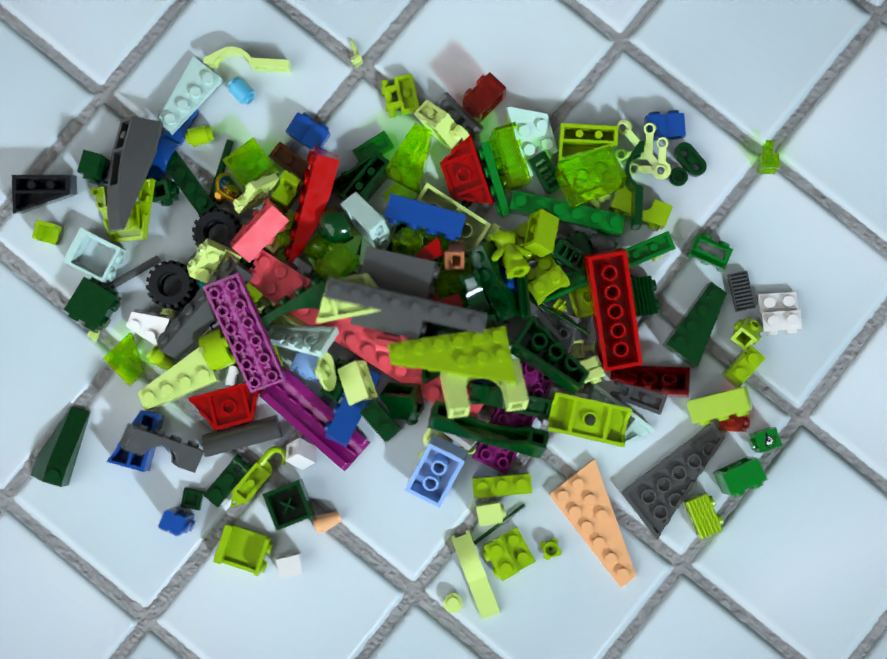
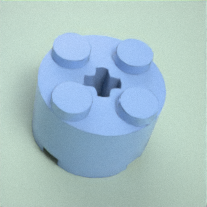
(305, 365)

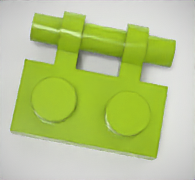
(406, 94)

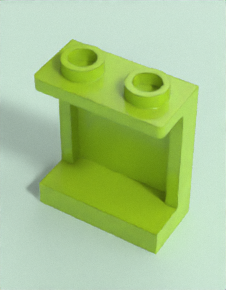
(243, 549)

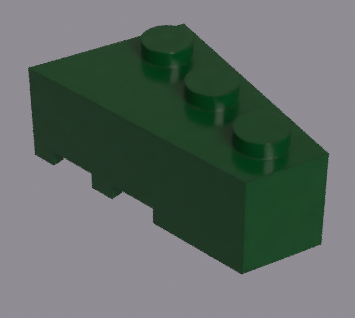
(363, 178)

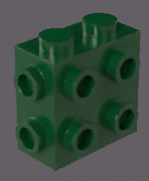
(93, 304)

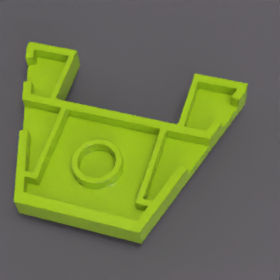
(139, 219)

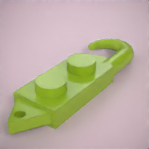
(255, 477)

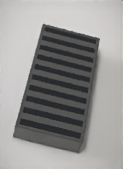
(741, 291)

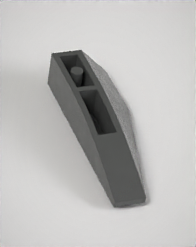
(129, 166)

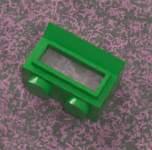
(710, 251)

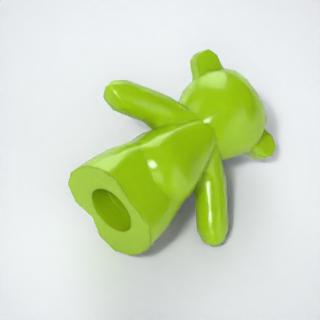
(511, 254)

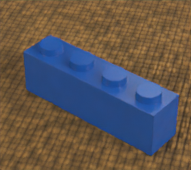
(425, 217)
(347, 417)

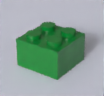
(740, 476)

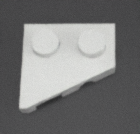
(148, 324)

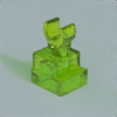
(768, 161)

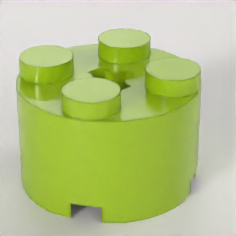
(217, 350)

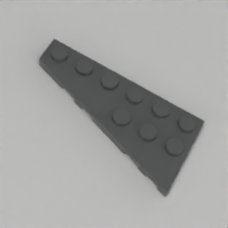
(667, 484)

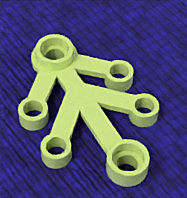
(648, 151)

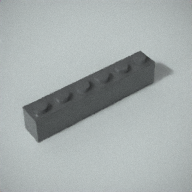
(197, 314)

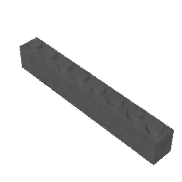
(405, 305)

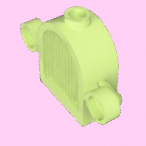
(441, 125)

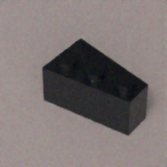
(40, 190)

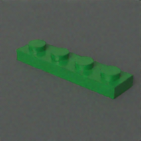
(492, 173)

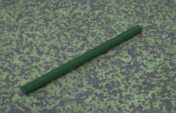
(562, 317)
(499, 524)

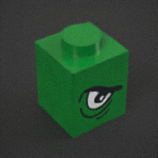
(765, 440)

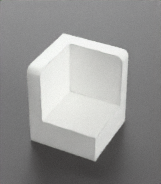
(301, 453)
(289, 565)

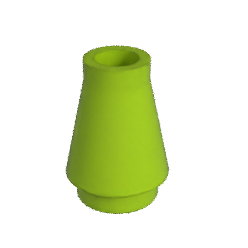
(160, 359)

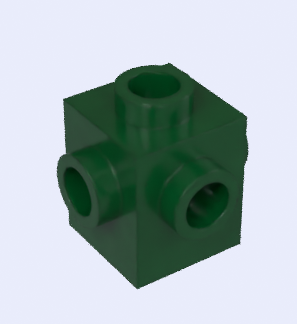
(165, 192)

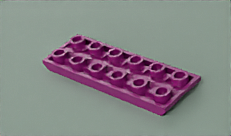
(245, 332)
(309, 416)
(500, 458)

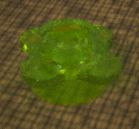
(283, 238)

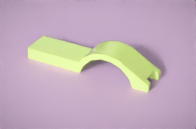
(257, 64)
(475, 575)

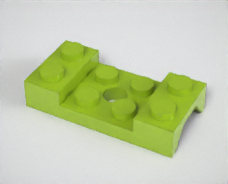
(546, 276)
(568, 417)

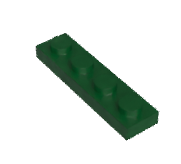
(189, 184)

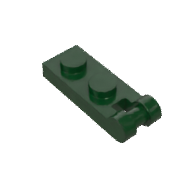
(227, 481)

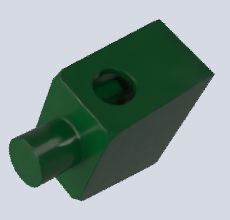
(403, 401)

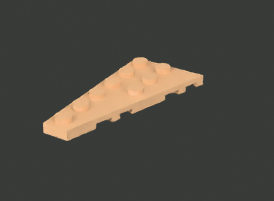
(590, 512)

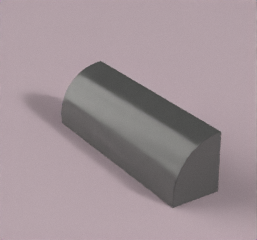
(241, 436)

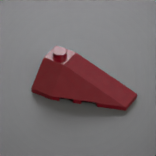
(657, 379)

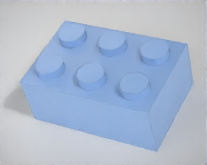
(436, 470)

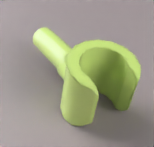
(357, 59)

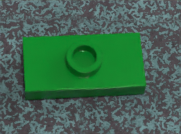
(379, 143)

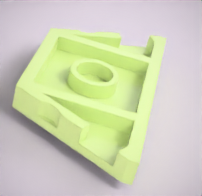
(335, 310)

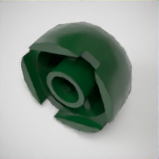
(334, 226)

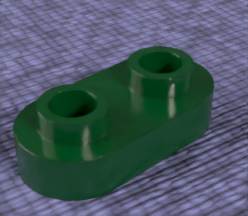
(692, 158)

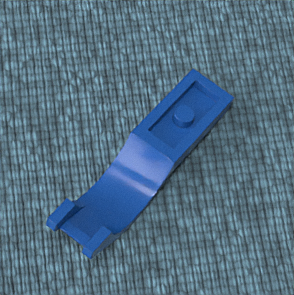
(166, 147)

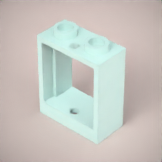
(367, 221)
(78, 247)

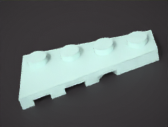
(191, 91)
(305, 339)

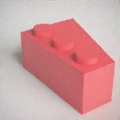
(259, 231)

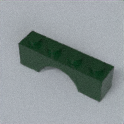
(501, 297)

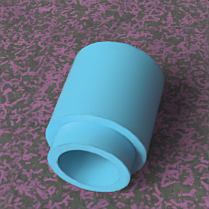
(241, 90)

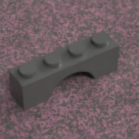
(140, 440)

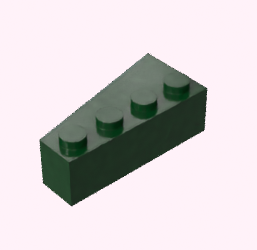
(695, 327)
(547, 355)

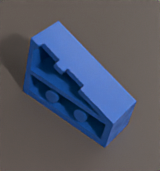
(132, 460)

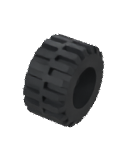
(212, 218)
(157, 281)

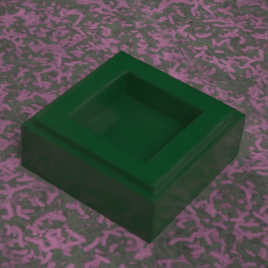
(192, 499)

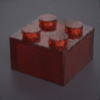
(483, 97)

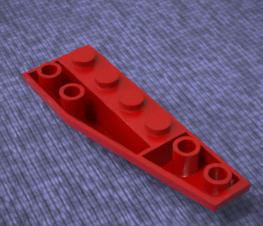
(313, 198)

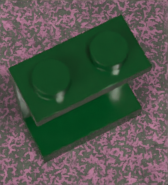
(380, 420)

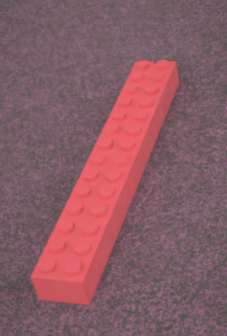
(277, 279)

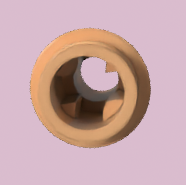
(326, 521)

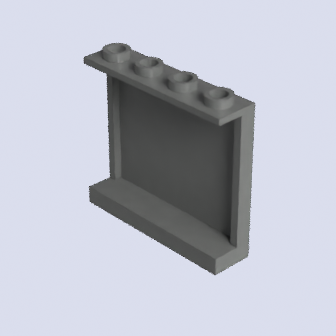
(402, 275)

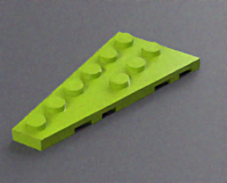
(459, 354)

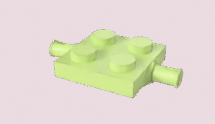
(256, 193)

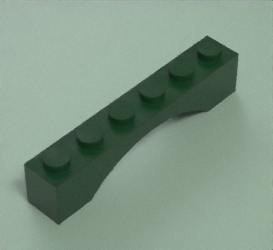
(303, 298)
(522, 440)

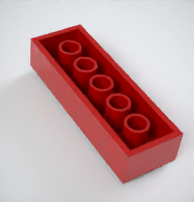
(613, 309)

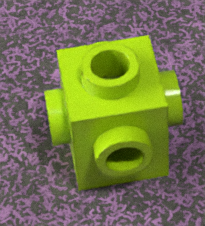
(746, 332)

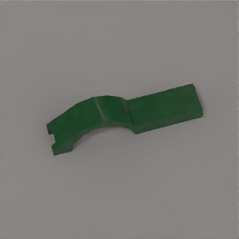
(636, 189)
(476, 298)
(493, 396)

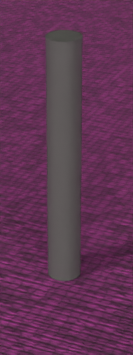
(134, 272)

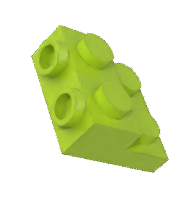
(508, 554)

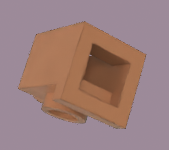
(454, 256)

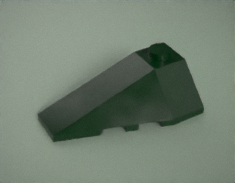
(59, 454)

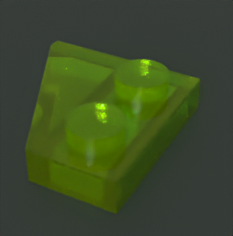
(126, 360)

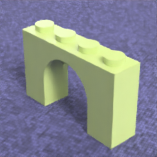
(457, 399)

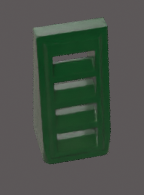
(551, 169)
(562, 243)

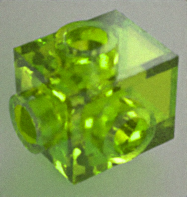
(407, 241)

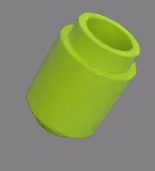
(199, 135)

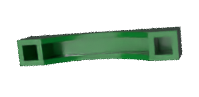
(587, 217)

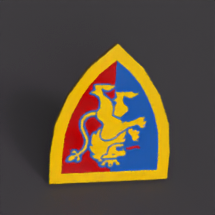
(226, 188)

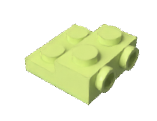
(209, 259)

